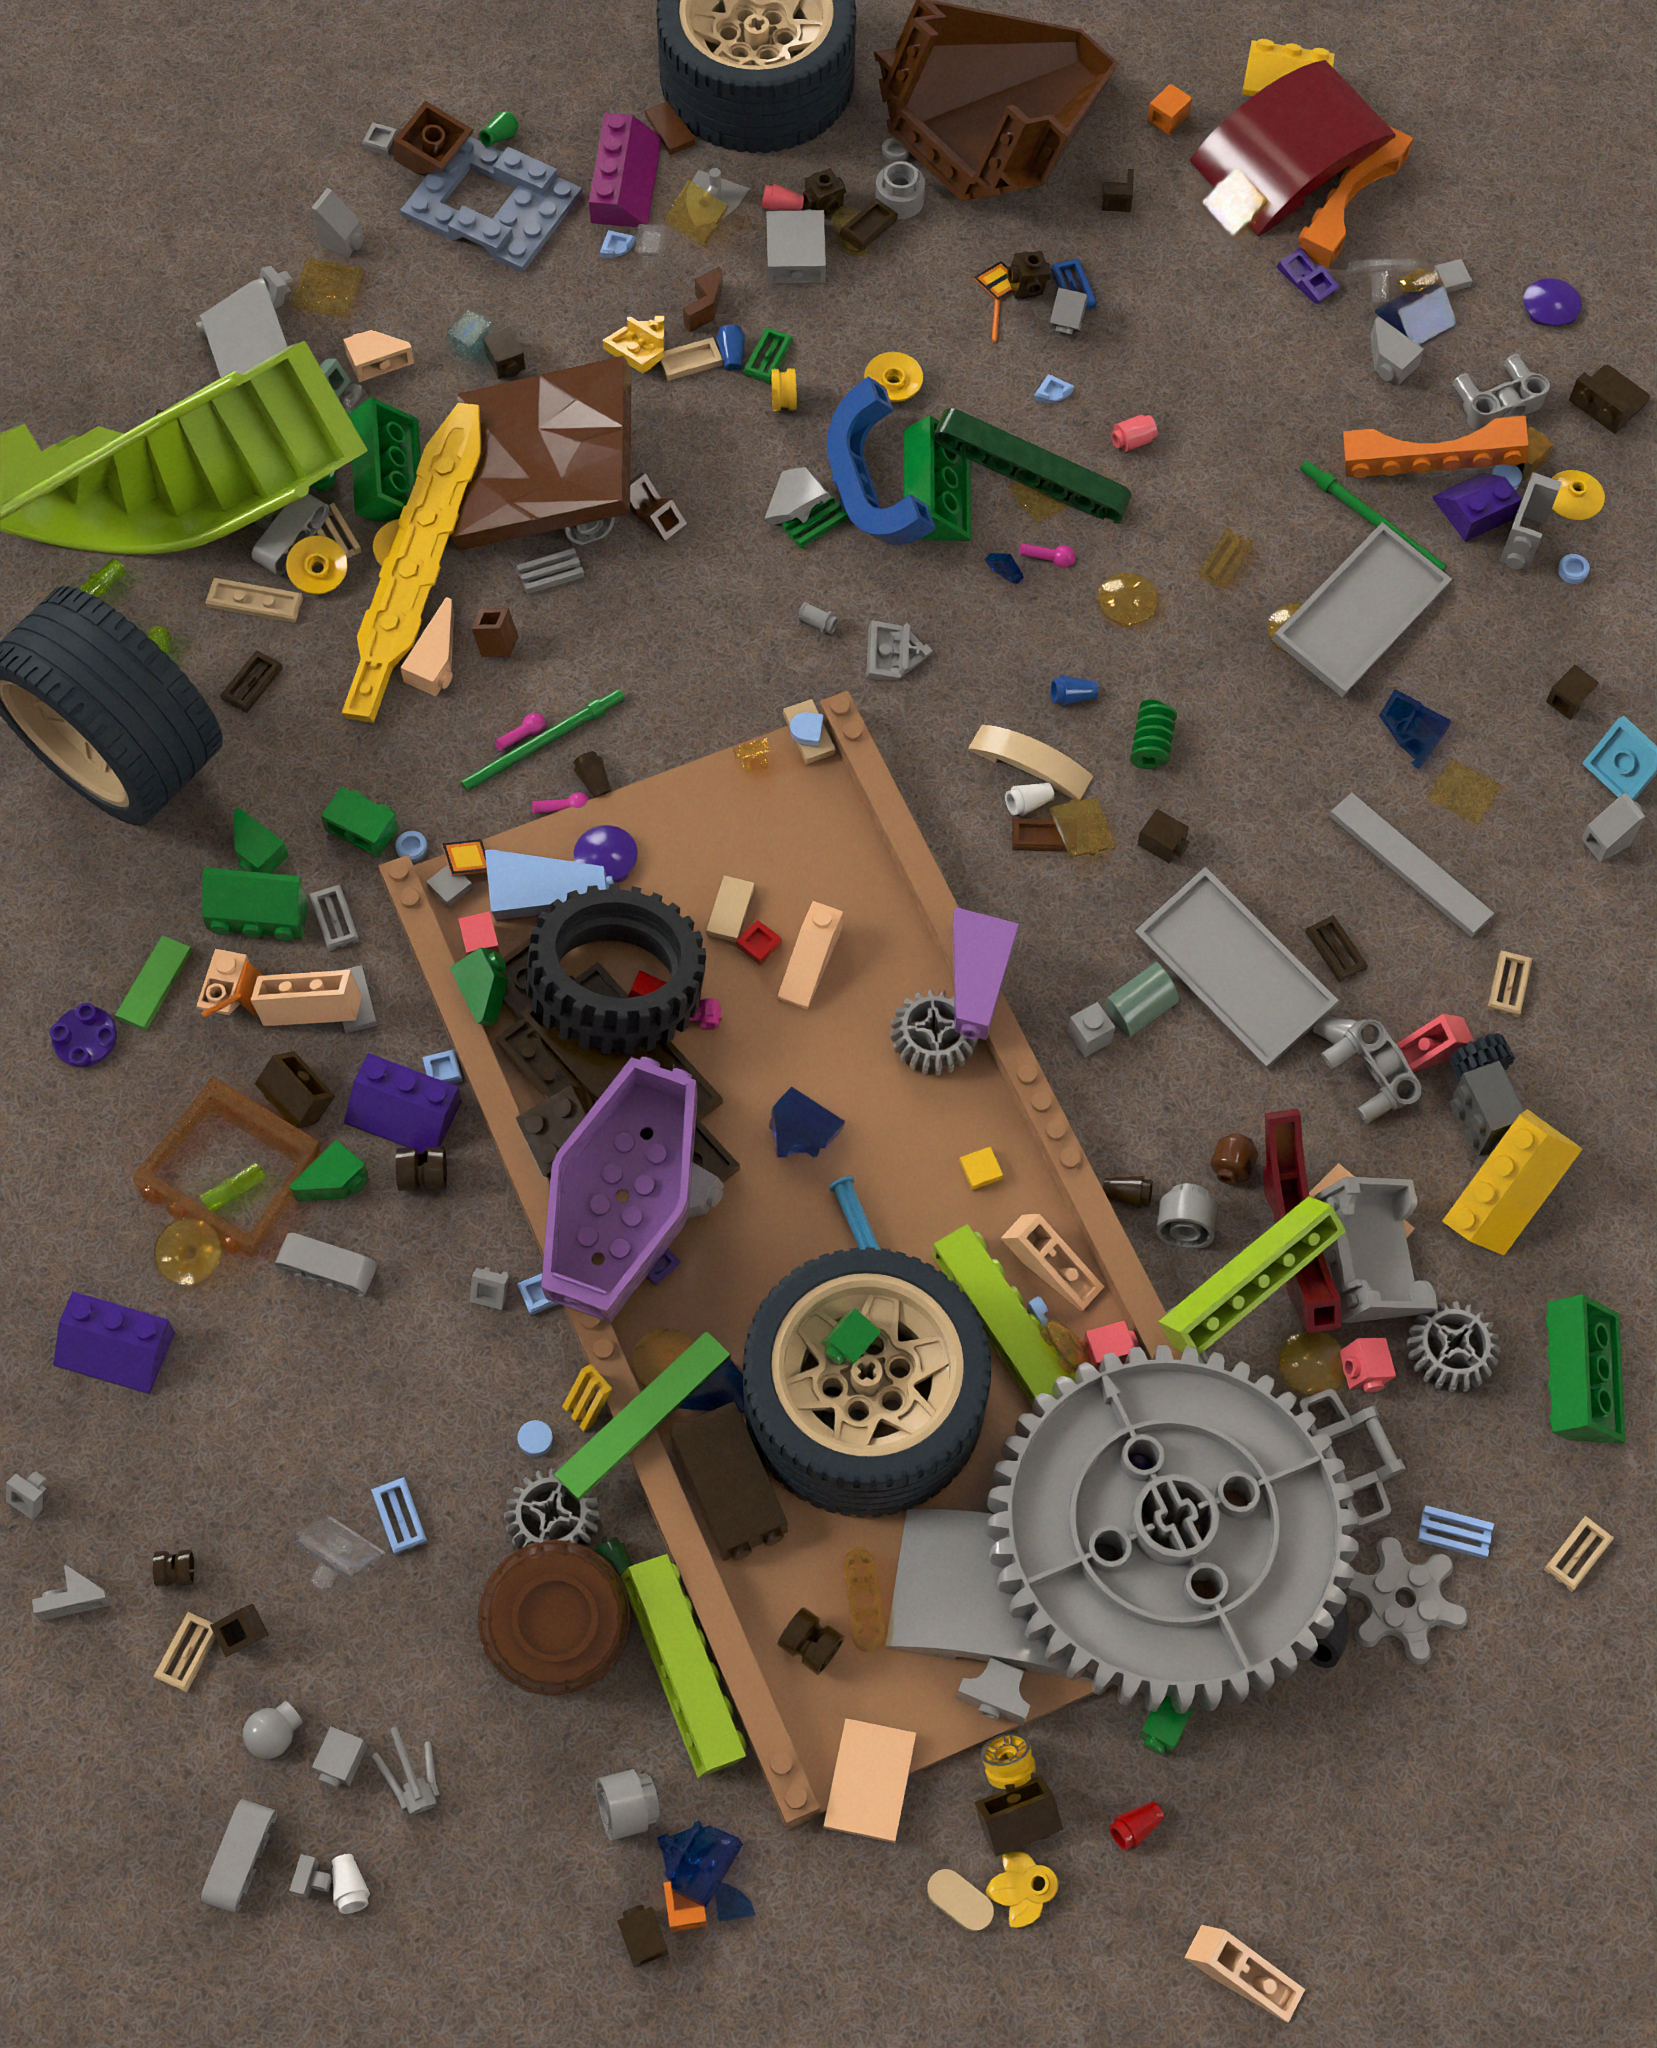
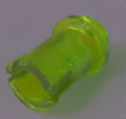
(160, 636)

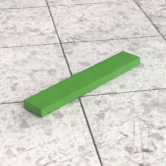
(642, 1416)

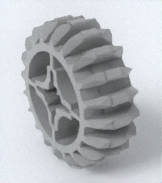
(909, 1037)
(1464, 1355)
(538, 1509)

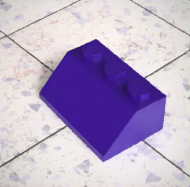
(401, 1104)
(112, 1342)

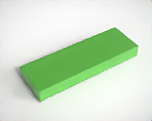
(153, 983)

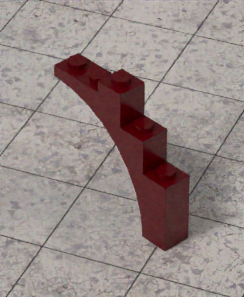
(1285, 1188)

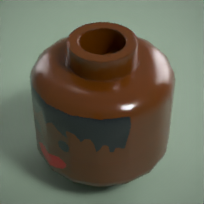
(1234, 1158)

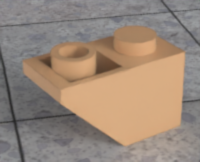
(222, 980)

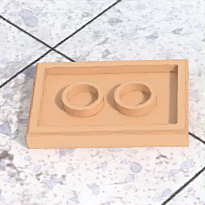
(869, 1780)

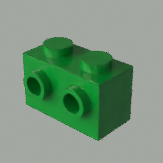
(360, 821)

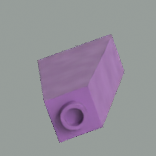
(980, 963)

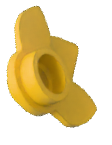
(1016, 1888)

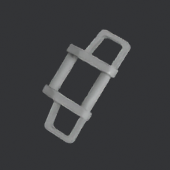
(1348, 1424)

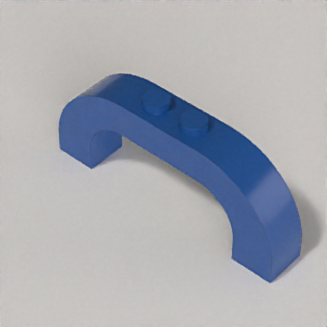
(846, 437)

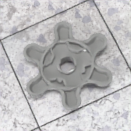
(1411, 1623)

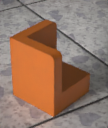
(1169, 109)
(682, 1912)

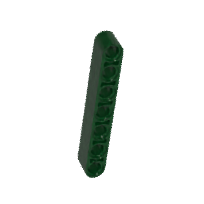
(1031, 465)

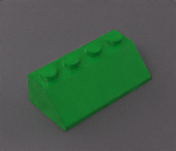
(388, 469)
(939, 481)
(1585, 1370)

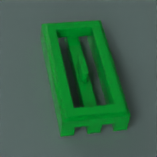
(749, 369)
(821, 529)

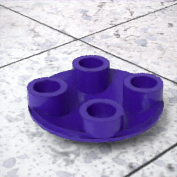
(1552, 302)
(609, 848)
(84, 1035)

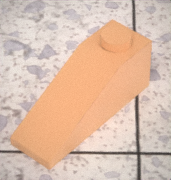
(431, 658)
(811, 954)
(1052, 1259)
(1244, 1971)

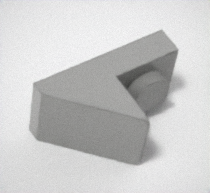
(80, 1597)

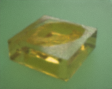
(1418, 280)

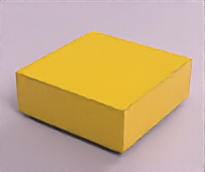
(981, 1168)

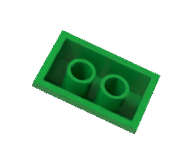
(253, 903)

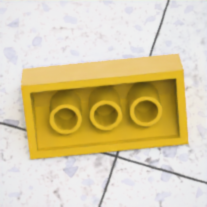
(1512, 1183)

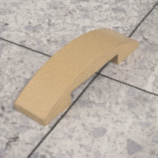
(1032, 757)

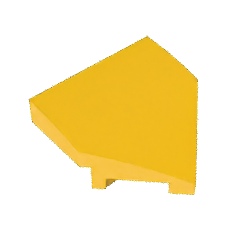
(639, 343)

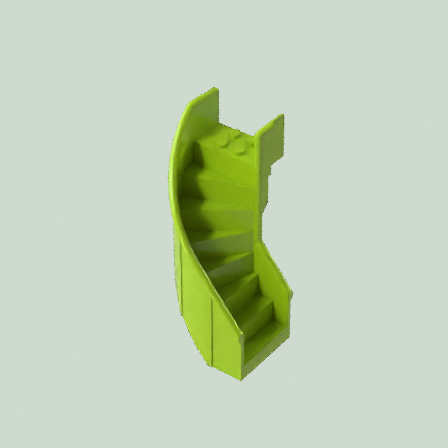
(185, 472)

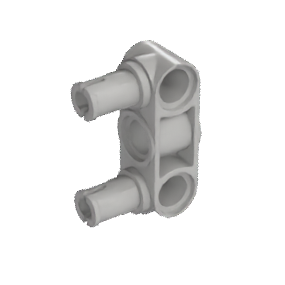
(1506, 400)
(1383, 1062)

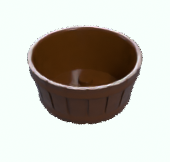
(554, 1617)

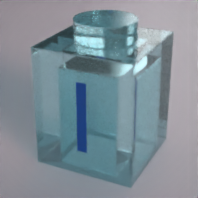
(467, 335)

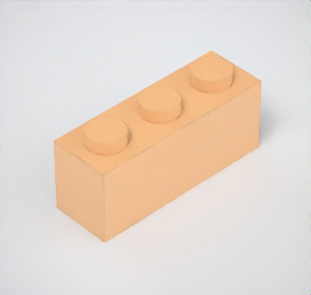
(306, 998)

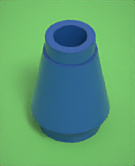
(731, 346)
(1072, 690)

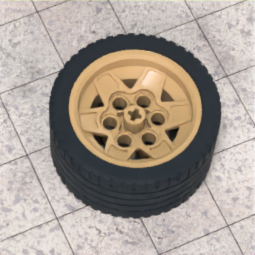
(774, 72)
(104, 705)
(845, 1465)

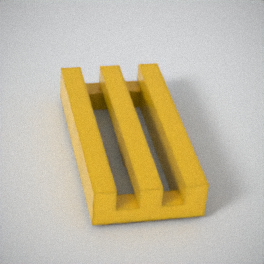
(583, 1392)

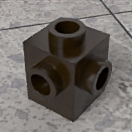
(824, 192)
(1028, 274)

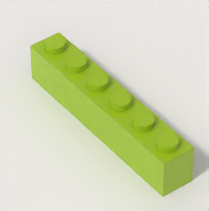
(1252, 1276)
(1008, 1325)
(683, 1665)

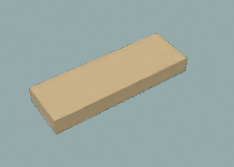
(254, 600)

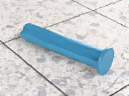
(854, 1212)

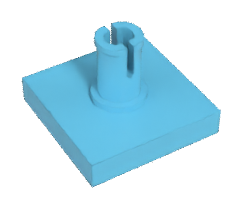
(1624, 759)

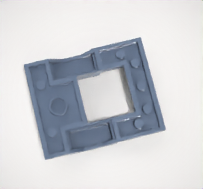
(523, 220)

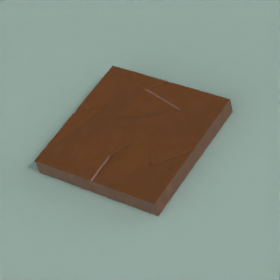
(549, 453)

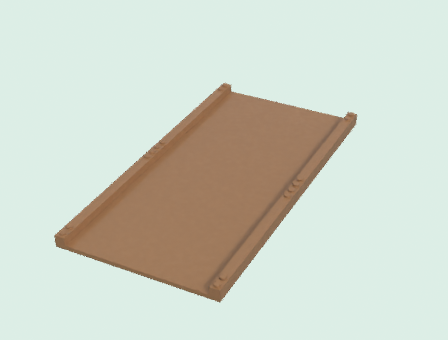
(850, 843)

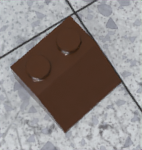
(430, 140)

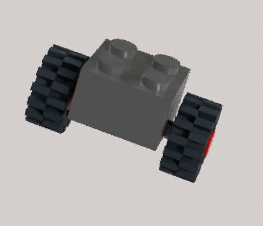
(1484, 1093)

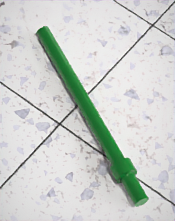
(1327, 482)
(594, 709)

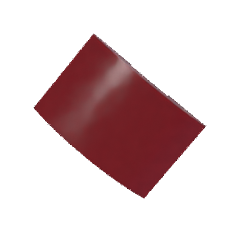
(1293, 139)

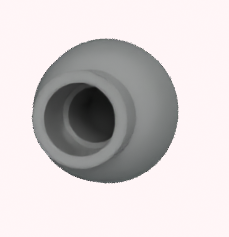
(271, 1730)

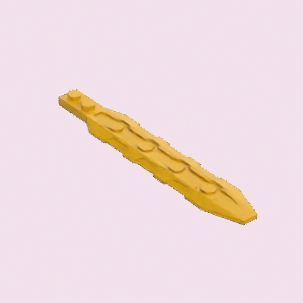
(415, 557)

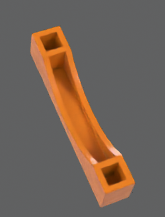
(1327, 232)
(1498, 443)

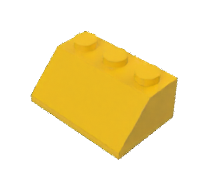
(1272, 61)

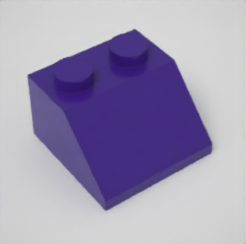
(1479, 504)

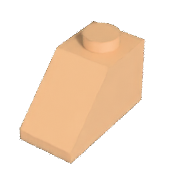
(376, 354)

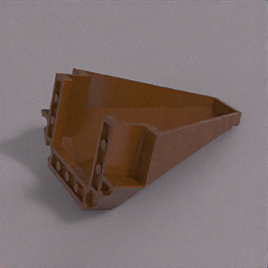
(989, 95)

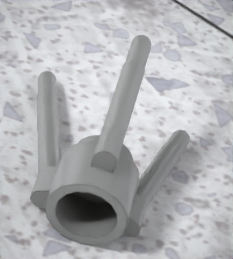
(418, 1794)

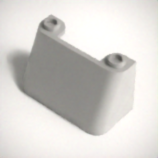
(242, 329)
(1373, 1256)

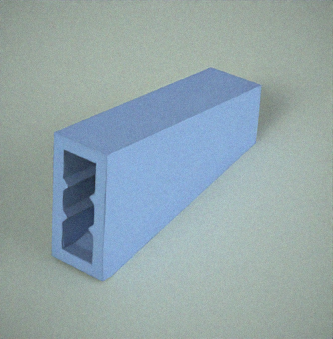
(529, 884)

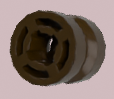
(173, 1568)

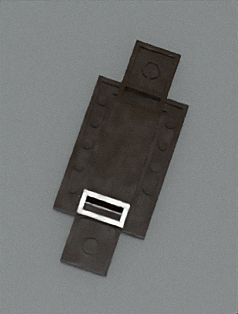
(594, 1069)

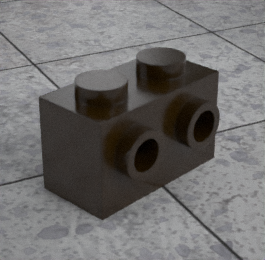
(294, 1089)
(1019, 1816)

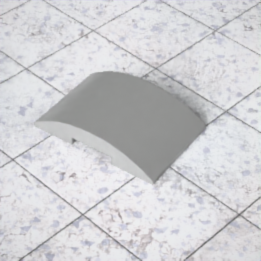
(950, 1597)

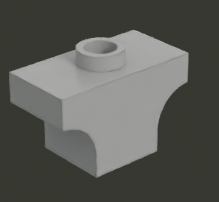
(996, 1693)

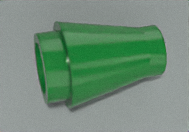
(500, 128)

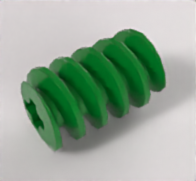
(1153, 734)

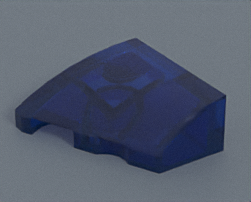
(1407, 719)

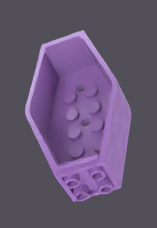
(611, 1157)

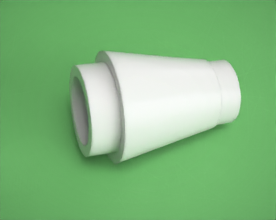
(1026, 798)
(348, 1885)

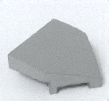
(795, 496)
(893, 651)

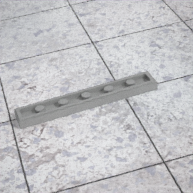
(1411, 864)

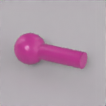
(1061, 556)
(532, 725)
(576, 800)

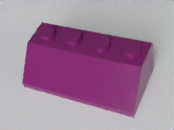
(624, 172)

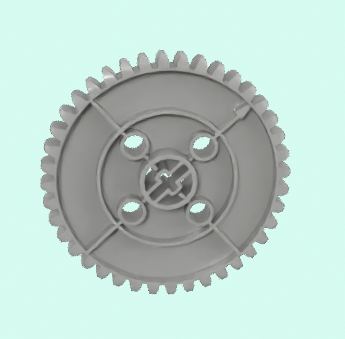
(1136, 1617)

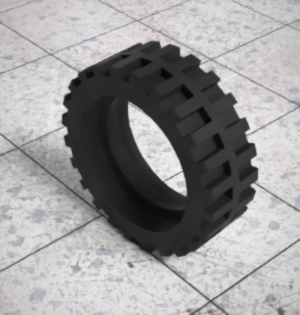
(611, 1020)

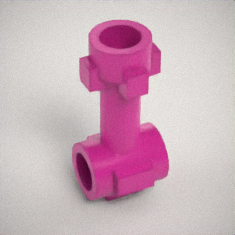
(708, 1014)

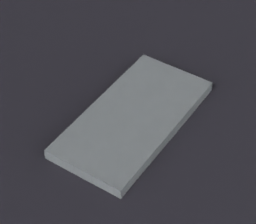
(1361, 609)
(1237, 967)

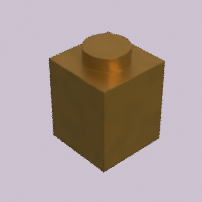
(1538, 452)

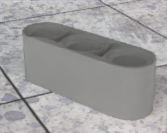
(292, 524)
(327, 1263)
(237, 1854)

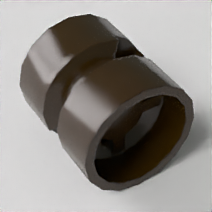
(421, 1168)
(798, 1640)

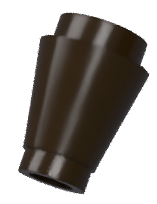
(592, 773)
(1129, 1190)

